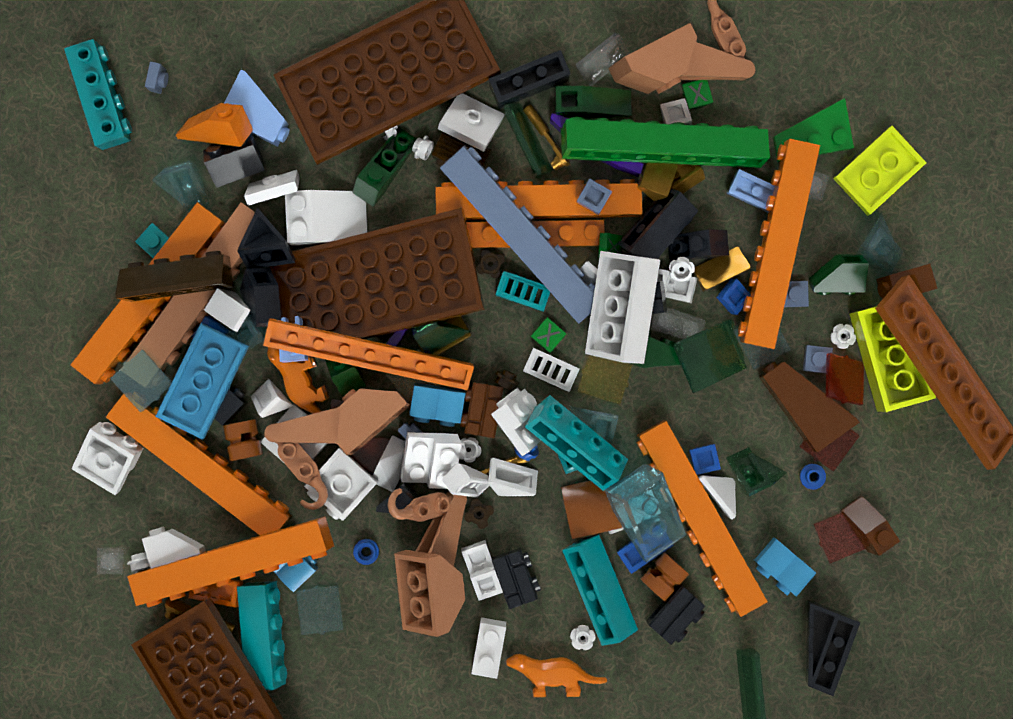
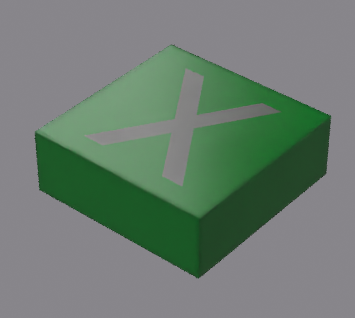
(697, 94)
(609, 243)
(548, 335)

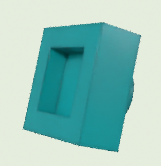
(152, 240)

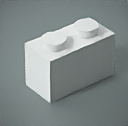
(489, 648)

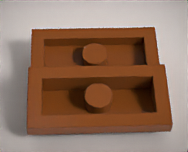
(588, 510)

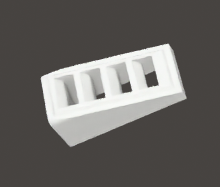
(532, 360)
(465, 481)

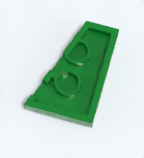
(826, 128)

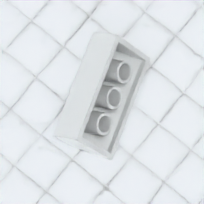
(622, 307)

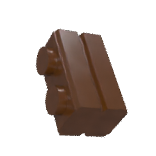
(482, 404)

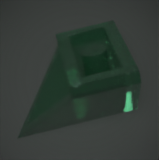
(437, 335)
(753, 472)

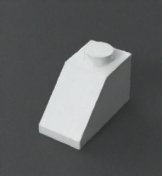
(169, 546)

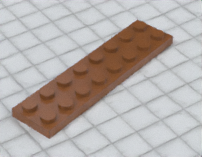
(946, 371)

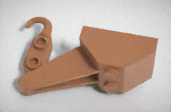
(682, 58)
(350, 426)
(426, 578)

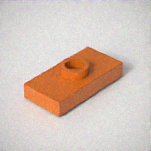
(222, 595)

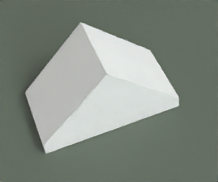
(228, 308)

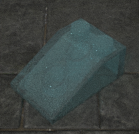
(646, 511)

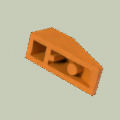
(218, 125)

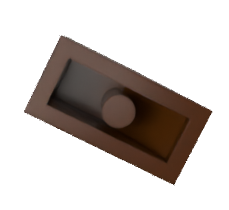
(921, 275)
(870, 526)

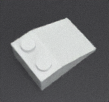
(323, 216)

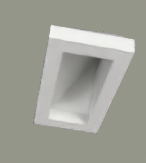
(269, 400)
(390, 464)
(512, 479)
(722, 491)

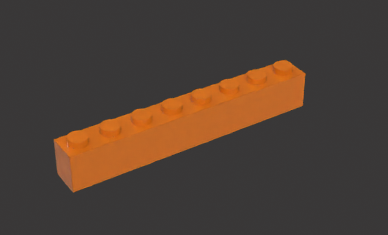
(551, 200)
(779, 243)
(129, 319)
(201, 467)
(702, 519)
(230, 561)

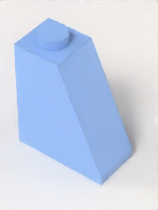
(263, 116)

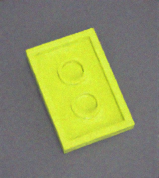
(879, 170)

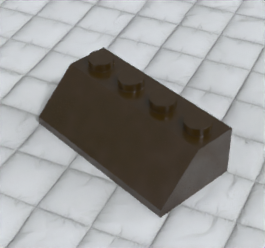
(174, 277)

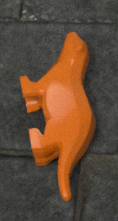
(299, 382)
(552, 673)

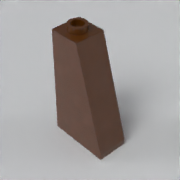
(806, 406)

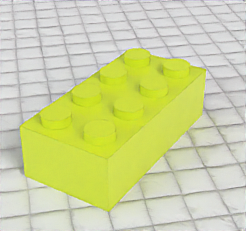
(889, 370)

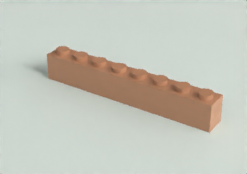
(185, 311)

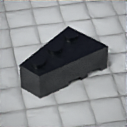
(828, 646)

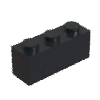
(529, 79)
(659, 226)

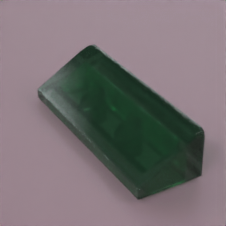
(527, 139)
(751, 684)

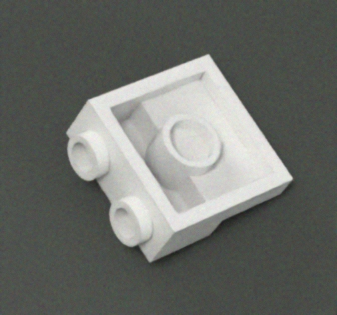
(512, 417)
(107, 457)
(430, 457)
(345, 483)

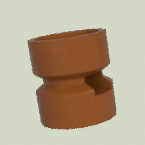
(245, 449)
(664, 576)

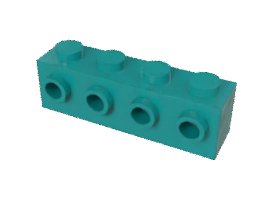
(98, 95)
(576, 443)
(600, 590)
(262, 631)

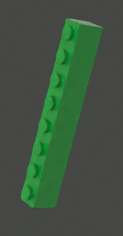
(664, 143)

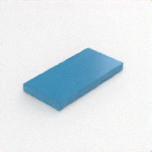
(202, 381)

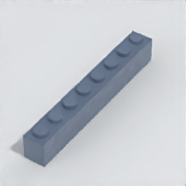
(519, 232)

